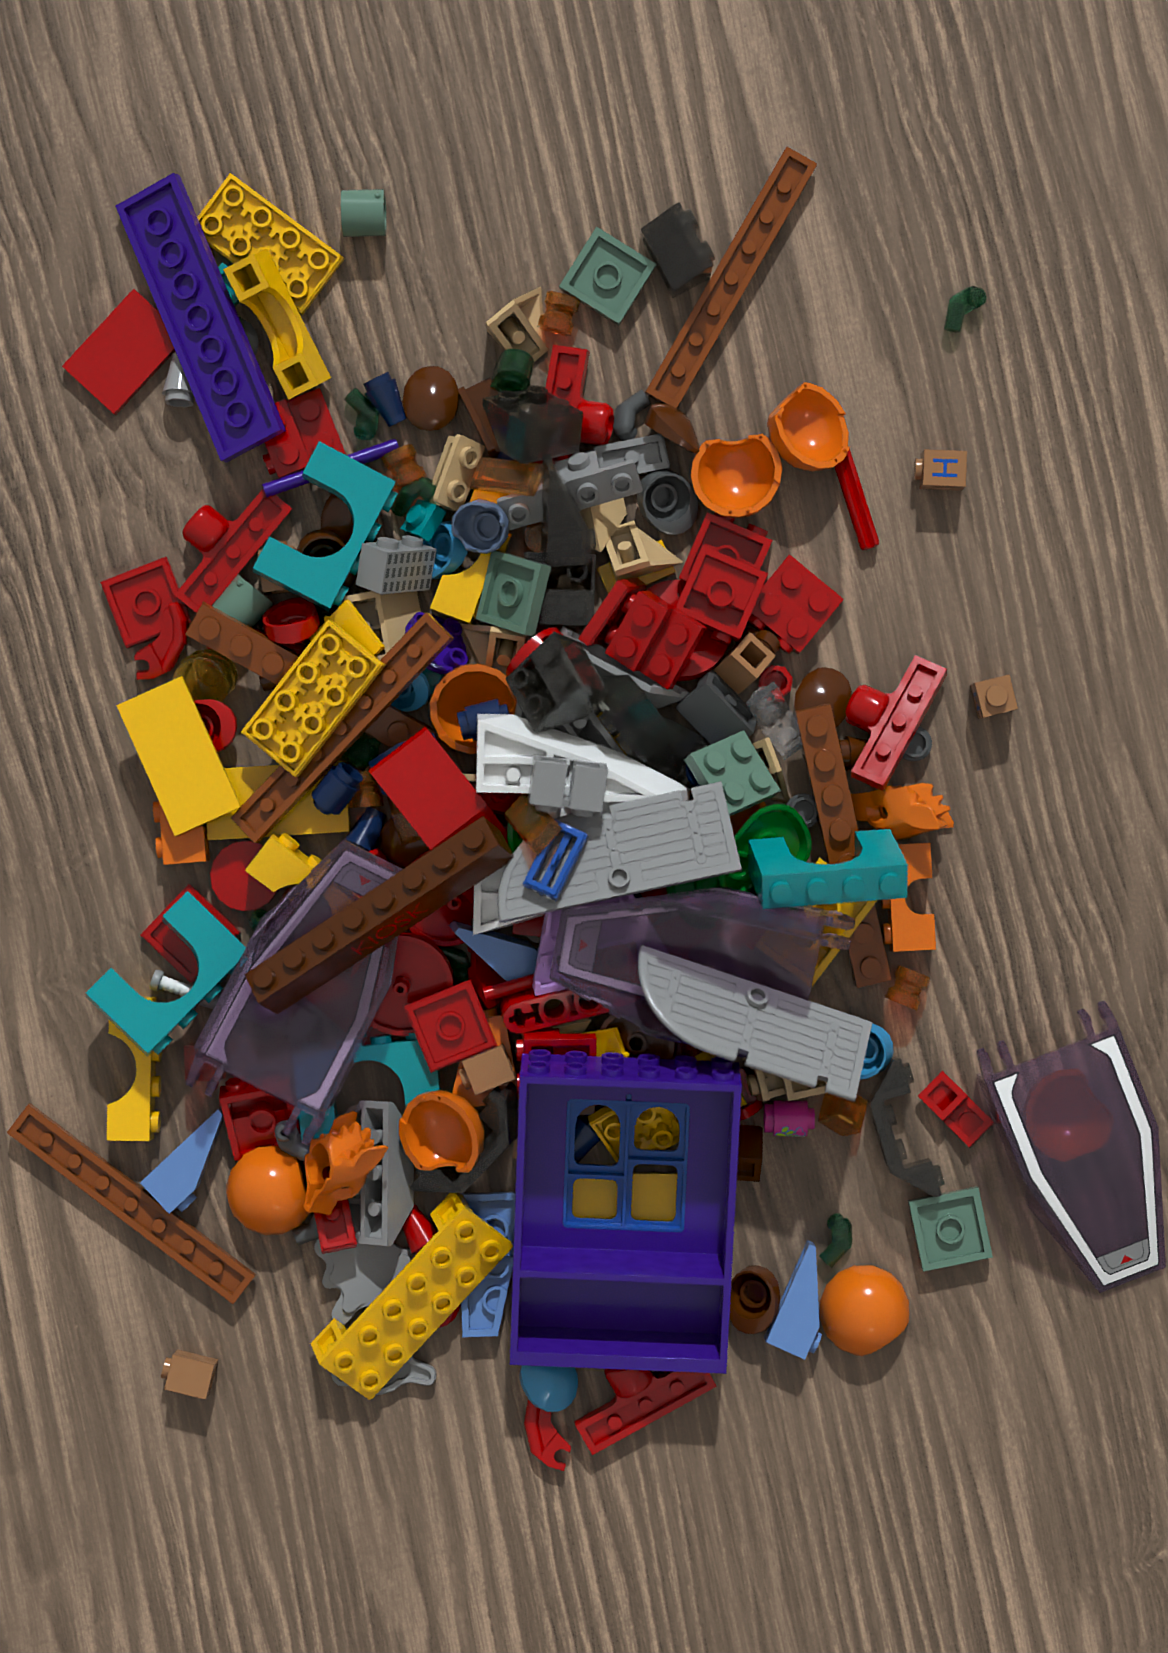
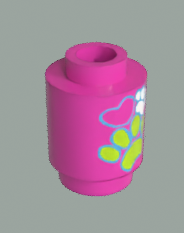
(788, 1118)

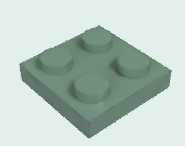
(607, 276)
(513, 593)
(738, 768)
(950, 1229)

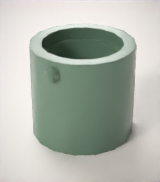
(363, 213)
(243, 602)

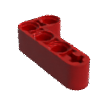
(569, 1010)

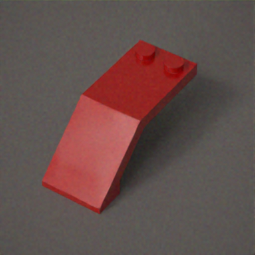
(431, 792)

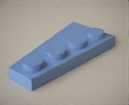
(485, 1304)

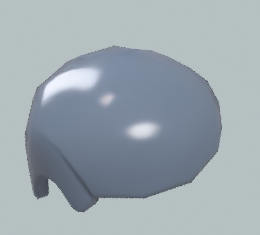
(480, 526)

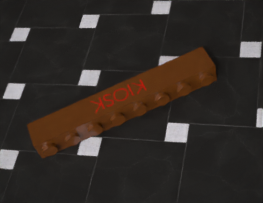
(379, 916)

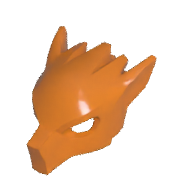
(909, 809)
(350, 1159)

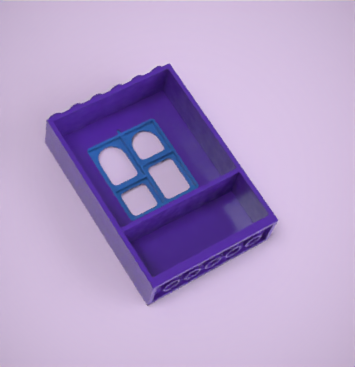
(622, 1285)

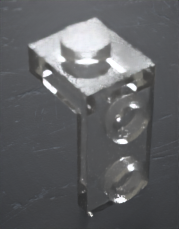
(775, 719)

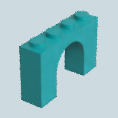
(365, 495)
(785, 881)
(151, 1022)
(403, 1058)

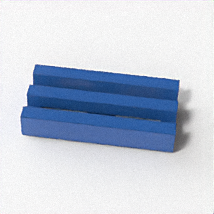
(542, 887)

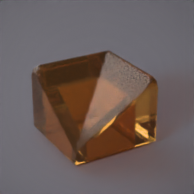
(842, 1115)

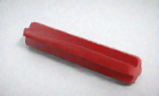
(856, 503)

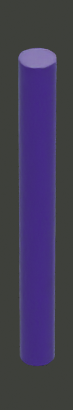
(295, 480)

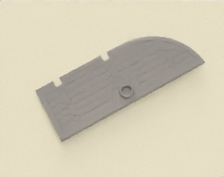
(637, 850)
(767, 1025)

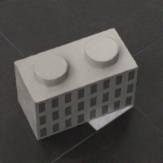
(396, 565)

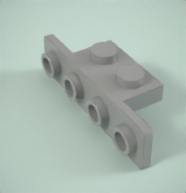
(586, 482)

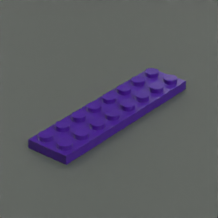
(200, 318)

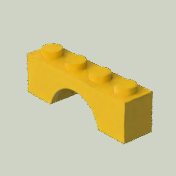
(294, 352)
(460, 593)
(281, 862)
(135, 1114)

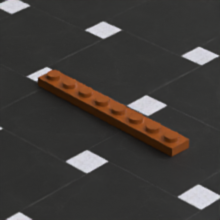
(731, 278)
(274, 660)
(403, 665)
(838, 830)
(131, 1203)

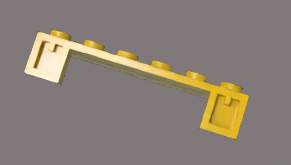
(414, 1300)

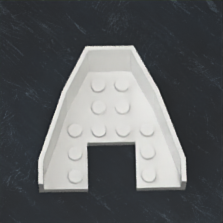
(505, 766)

